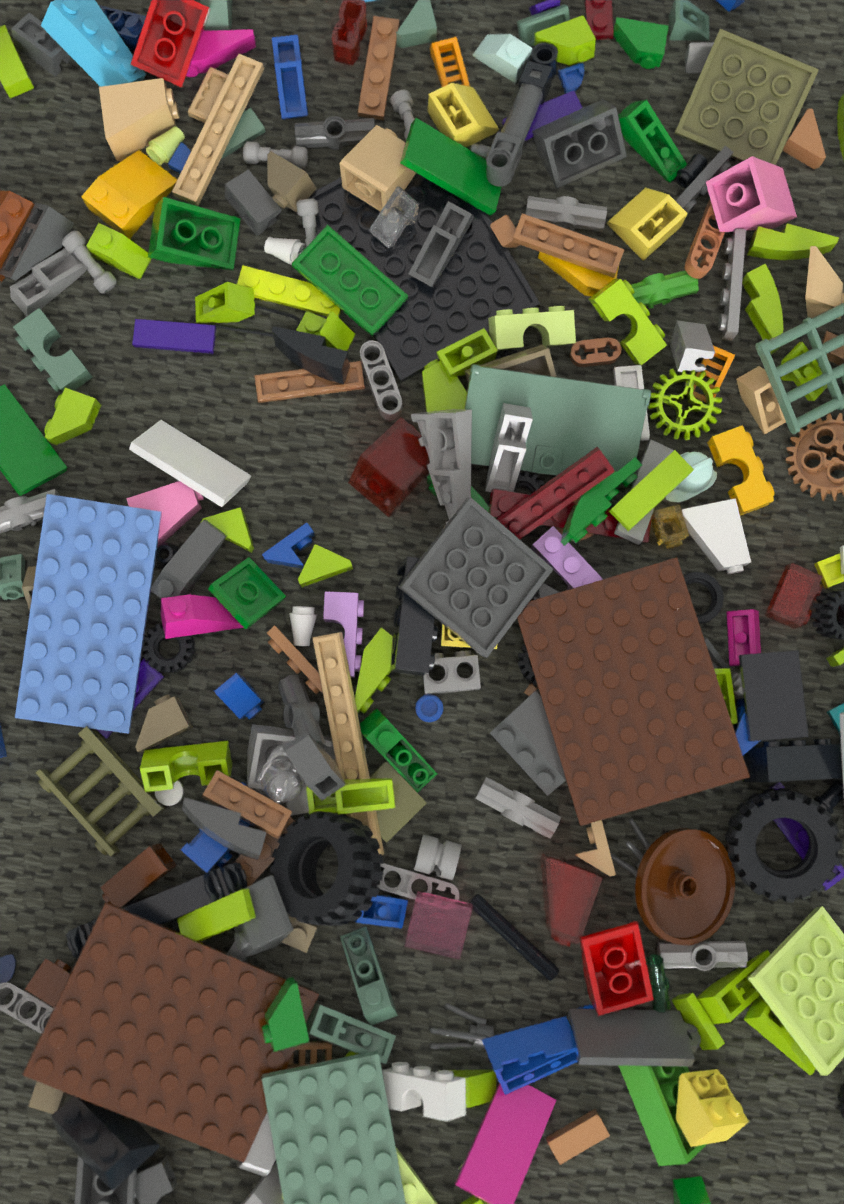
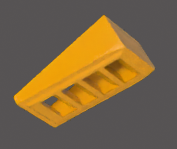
(445, 46)
(723, 355)

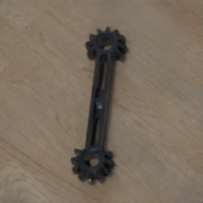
(174, 901)

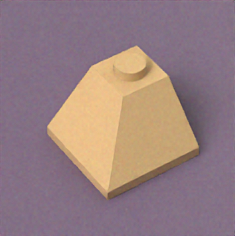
(823, 286)

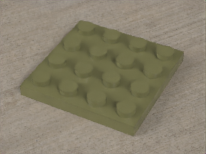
(746, 99)

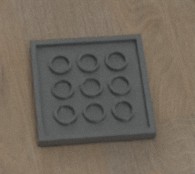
(476, 577)

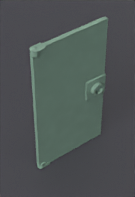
(566, 414)

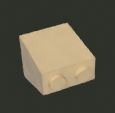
(136, 114)
(374, 167)

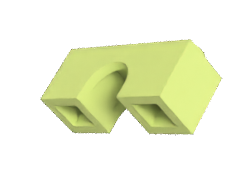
(555, 327)

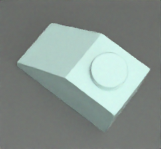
(504, 54)

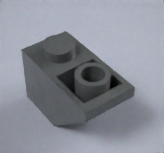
(314, 765)

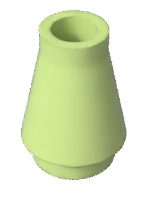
(165, 145)

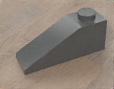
(36, 241)
(189, 562)

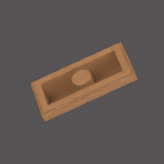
(577, 1136)

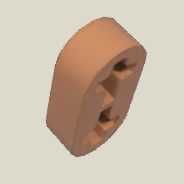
(594, 346)

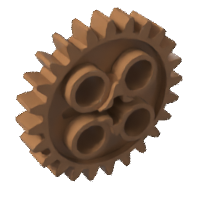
(818, 478)

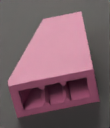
(175, 502)

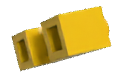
(736, 448)

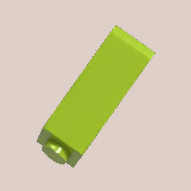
(440, 389)

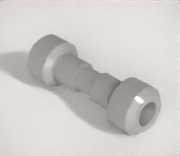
(402, 104)
(254, 153)
(307, 210)
(75, 243)

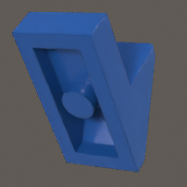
(283, 551)
(385, 912)

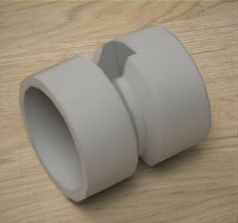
(437, 857)

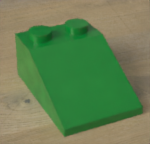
(193, 235)

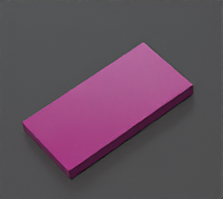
(505, 1144)

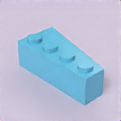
(91, 41)

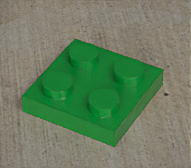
(247, 592)

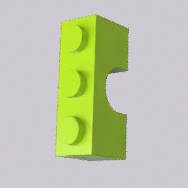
(644, 337)
(164, 766)

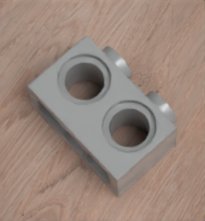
(451, 680)

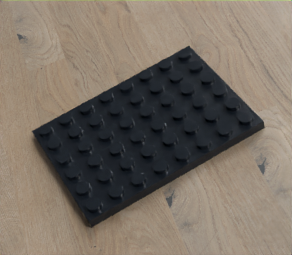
(467, 293)

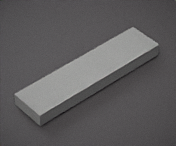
(652, 457)

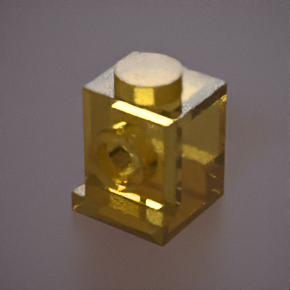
(673, 517)

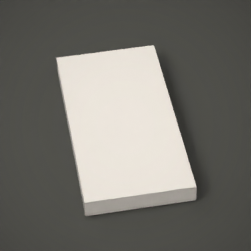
(190, 462)

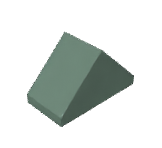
(688, 22)
(418, 26)

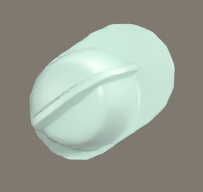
(698, 481)

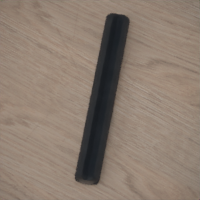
(514, 937)

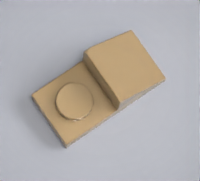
(599, 857)

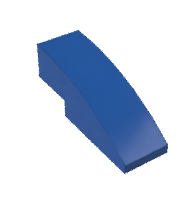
(289, 76)

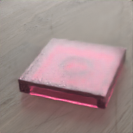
(438, 925)

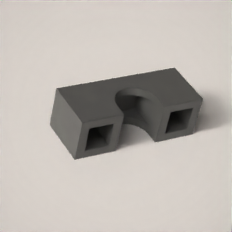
(154, 1181)

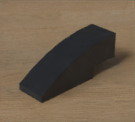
(312, 354)

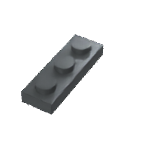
(698, 186)

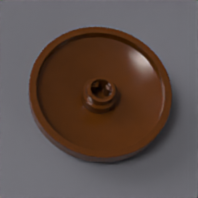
(685, 886)

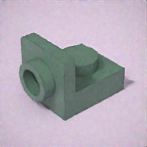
(12, 576)

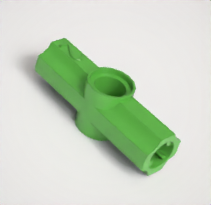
(662, 289)

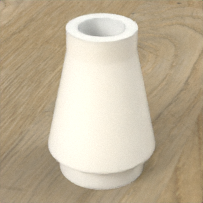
(284, 249)
(302, 624)

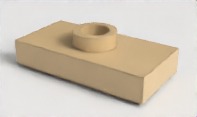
(207, 94)

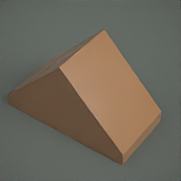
(806, 142)

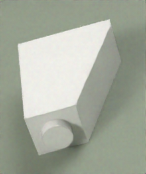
(719, 534)

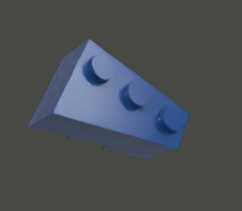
(531, 1053)

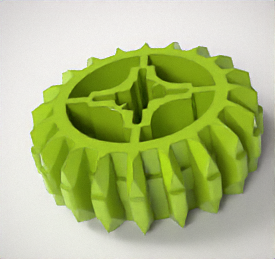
(697, 405)

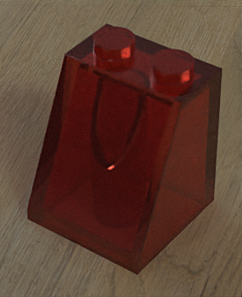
(391, 467)
(567, 898)

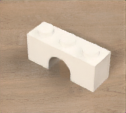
(440, 1091)

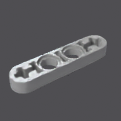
(407, 878)

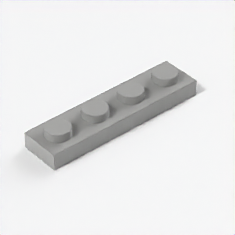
(733, 275)

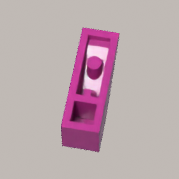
(220, 47)
(195, 615)

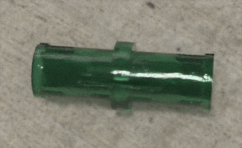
(659, 983)

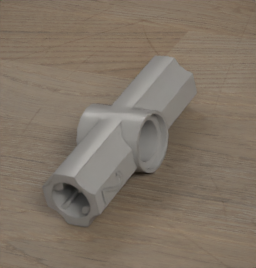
(567, 213)
(23, 511)
(518, 807)
(720, 955)

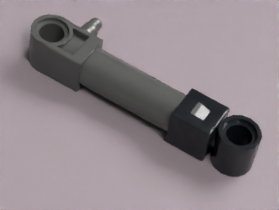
(534, 86)

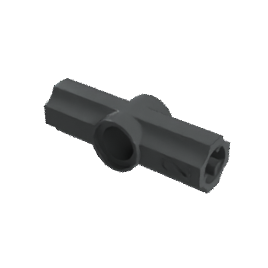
(318, 133)
(298, 710)

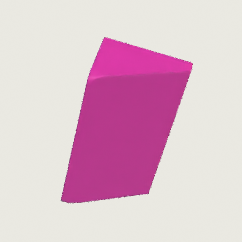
(743, 634)

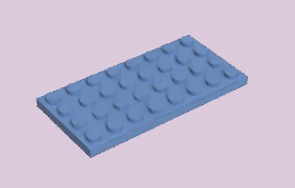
(88, 614)

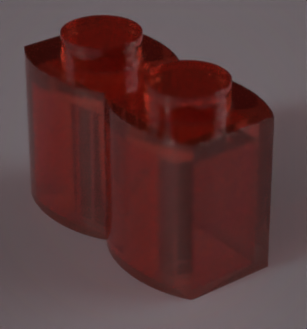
(349, 31)

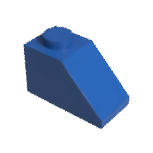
(240, 697)

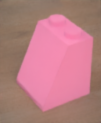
(751, 196)

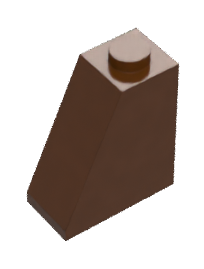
(138, 876)

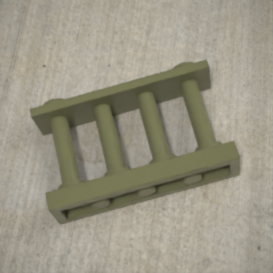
(128, 785)

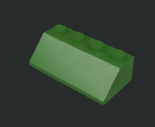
(655, 1099)

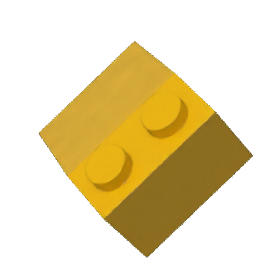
(129, 192)

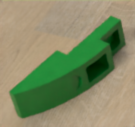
(593, 504)

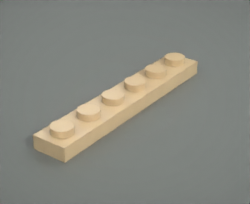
(218, 130)

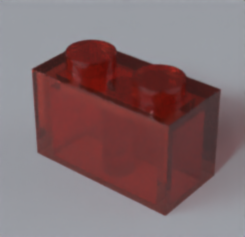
(794, 596)

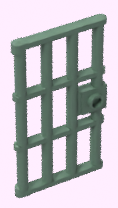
(817, 352)

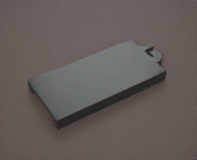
(633, 1038)

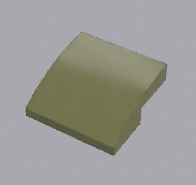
(406, 799)

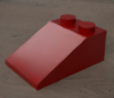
(170, 38)
(615, 969)

